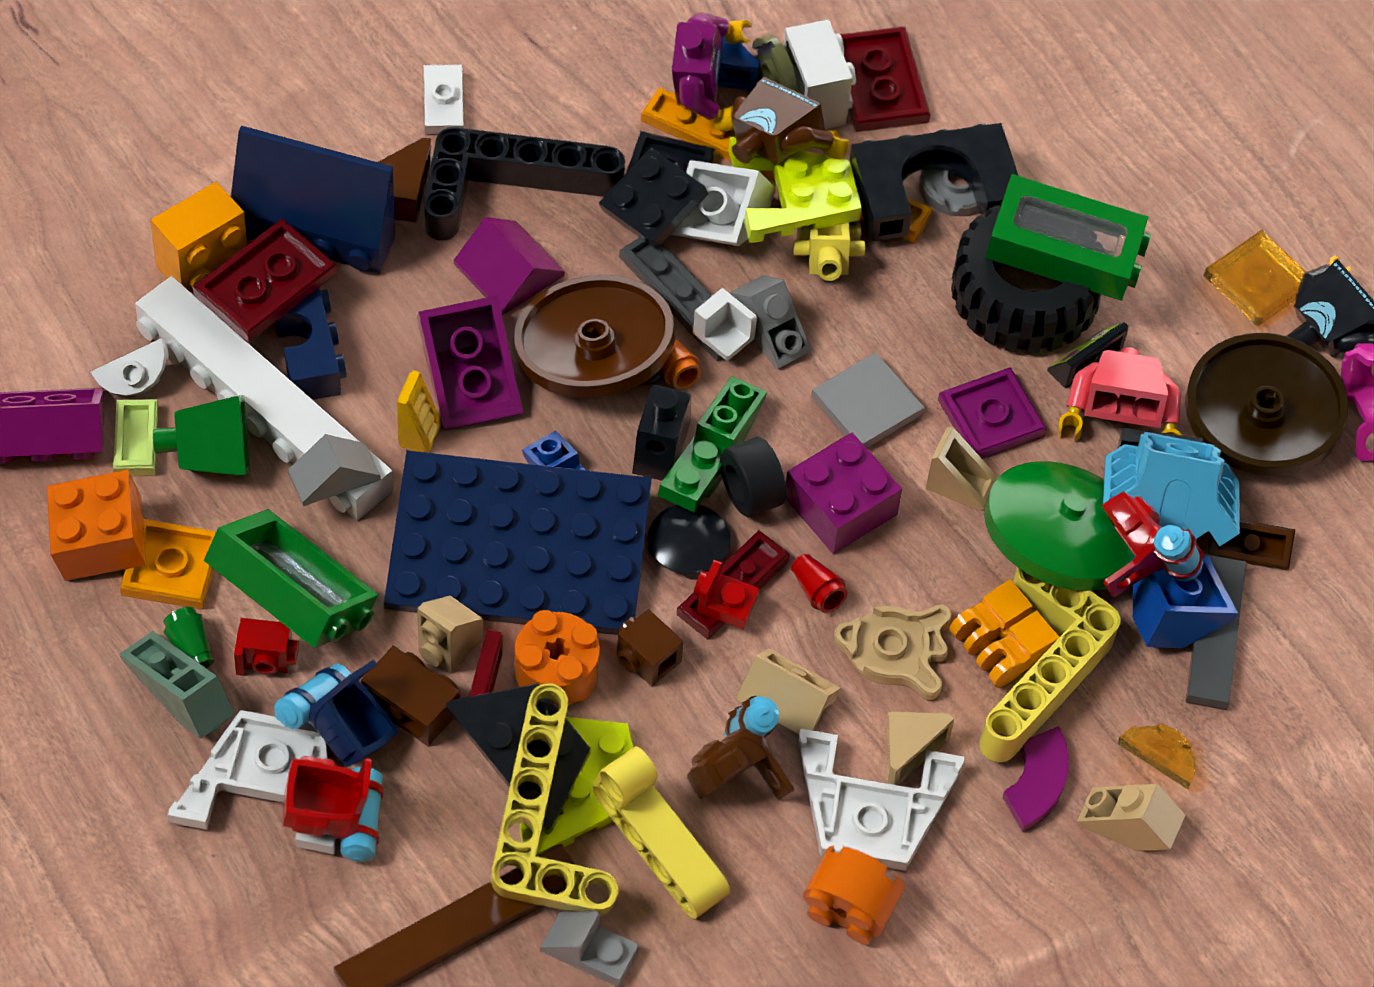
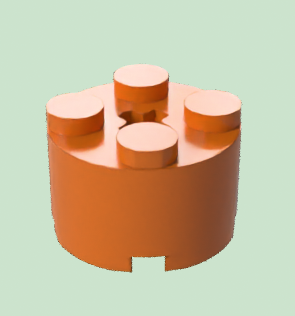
(560, 652)
(852, 893)

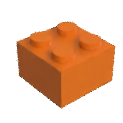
(96, 525)

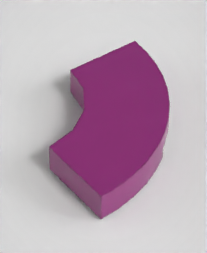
(1042, 780)

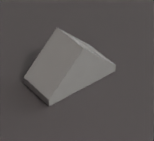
(332, 468)

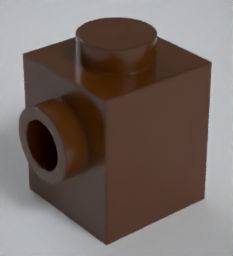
(648, 647)

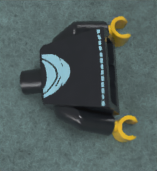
(1333, 309)

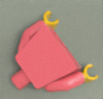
(1123, 390)

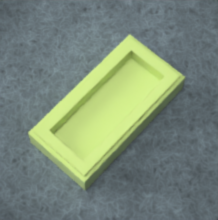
(135, 436)

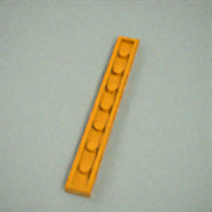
(687, 125)

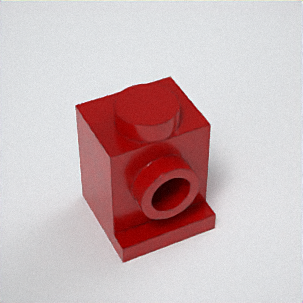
(264, 647)

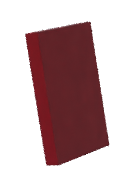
(887, 80)
(265, 280)

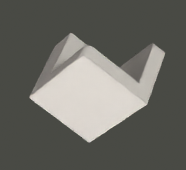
(724, 324)

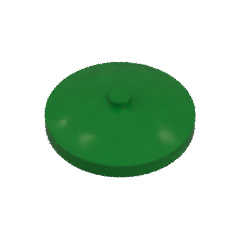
(1054, 525)

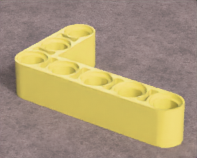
(1077, 636)
(532, 813)

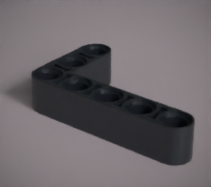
(513, 161)

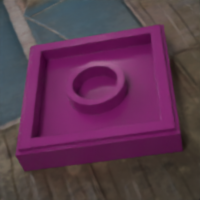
(992, 413)

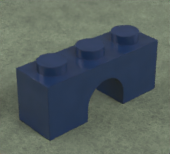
(314, 363)

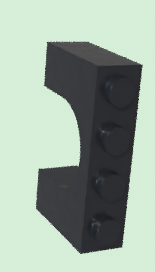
(880, 167)

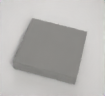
(868, 401)

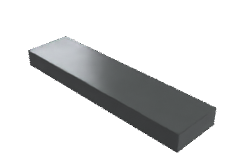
(670, 279)
(1215, 653)

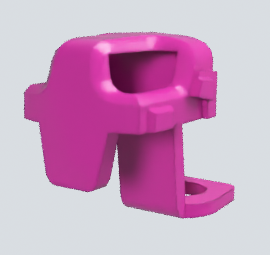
(1360, 390)

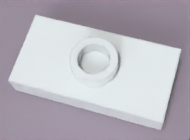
(443, 97)

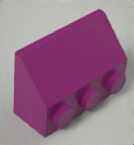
(51, 423)

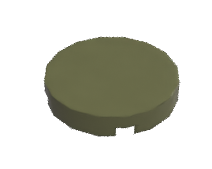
(774, 61)

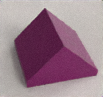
(506, 263)

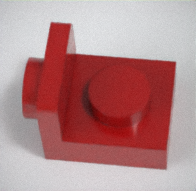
(725, 597)

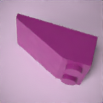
(469, 362)

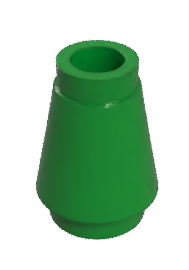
(188, 633)

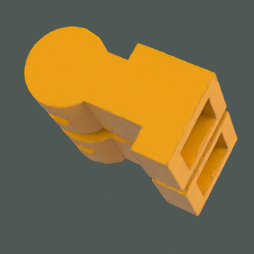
(1010, 617)

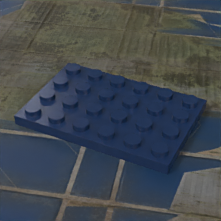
(518, 539)

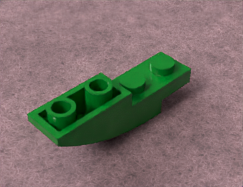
(721, 426)

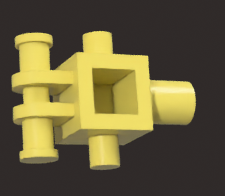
(829, 248)

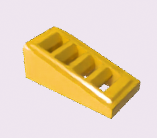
(417, 415)

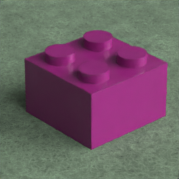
(842, 492)

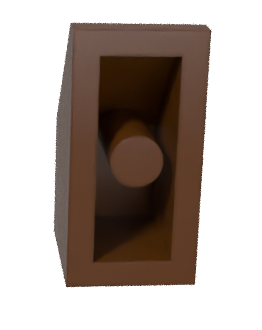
(410, 177)

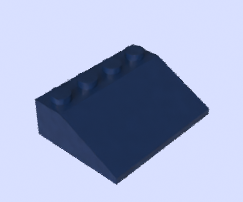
(324, 194)

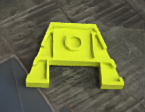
(810, 192)
(582, 809)

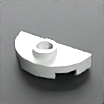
(135, 371)

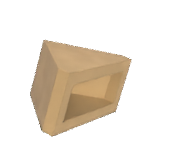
(959, 472)
(909, 737)

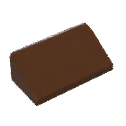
(1257, 545)

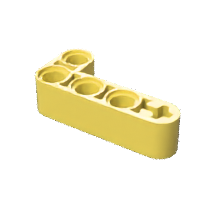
(658, 834)

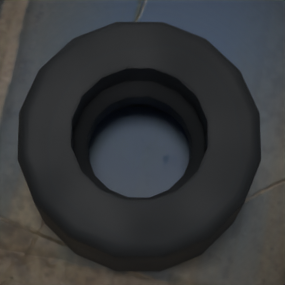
(753, 476)

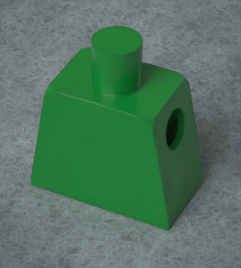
(209, 437)

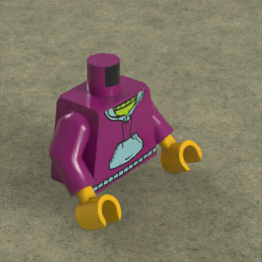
(698, 64)

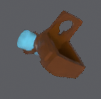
(741, 749)

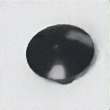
(688, 540)

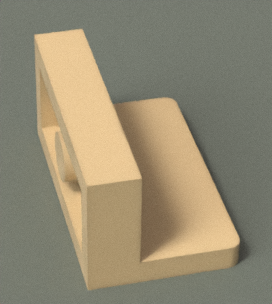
(794, 689)

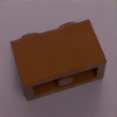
(412, 694)

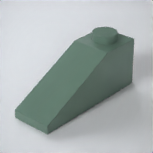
(179, 684)

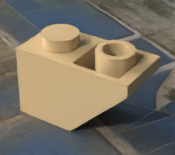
(447, 632)
(1133, 816)

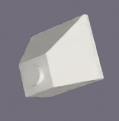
(723, 210)

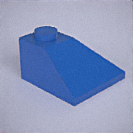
(1180, 612)

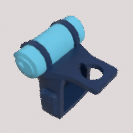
(340, 711)

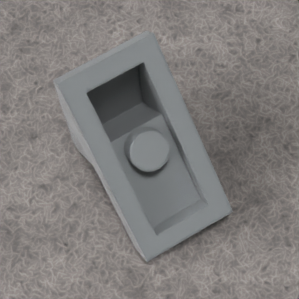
(588, 947)

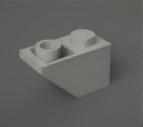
(777, 324)

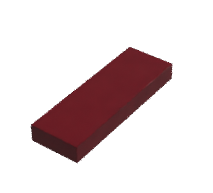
(752, 564)

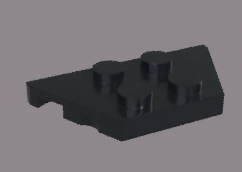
(495, 727)

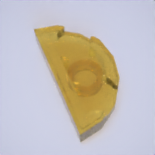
(1162, 749)

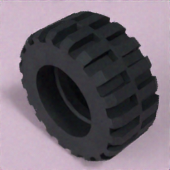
(1012, 314)

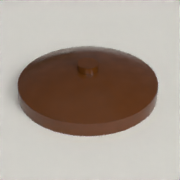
(594, 336)

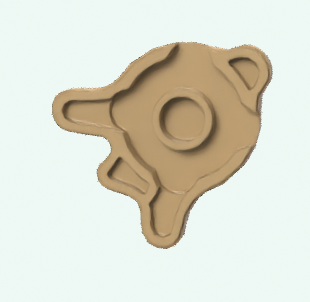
(897, 646)

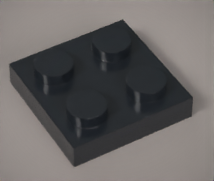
(653, 198)

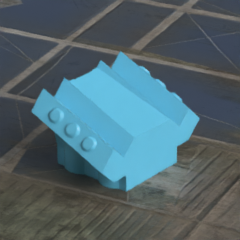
(1180, 481)

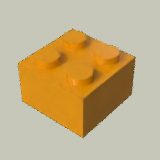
(198, 235)

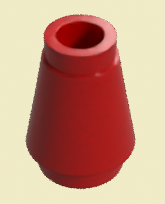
(821, 586)

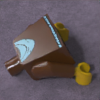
(780, 123)

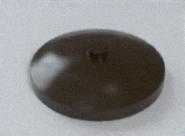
(1267, 403)

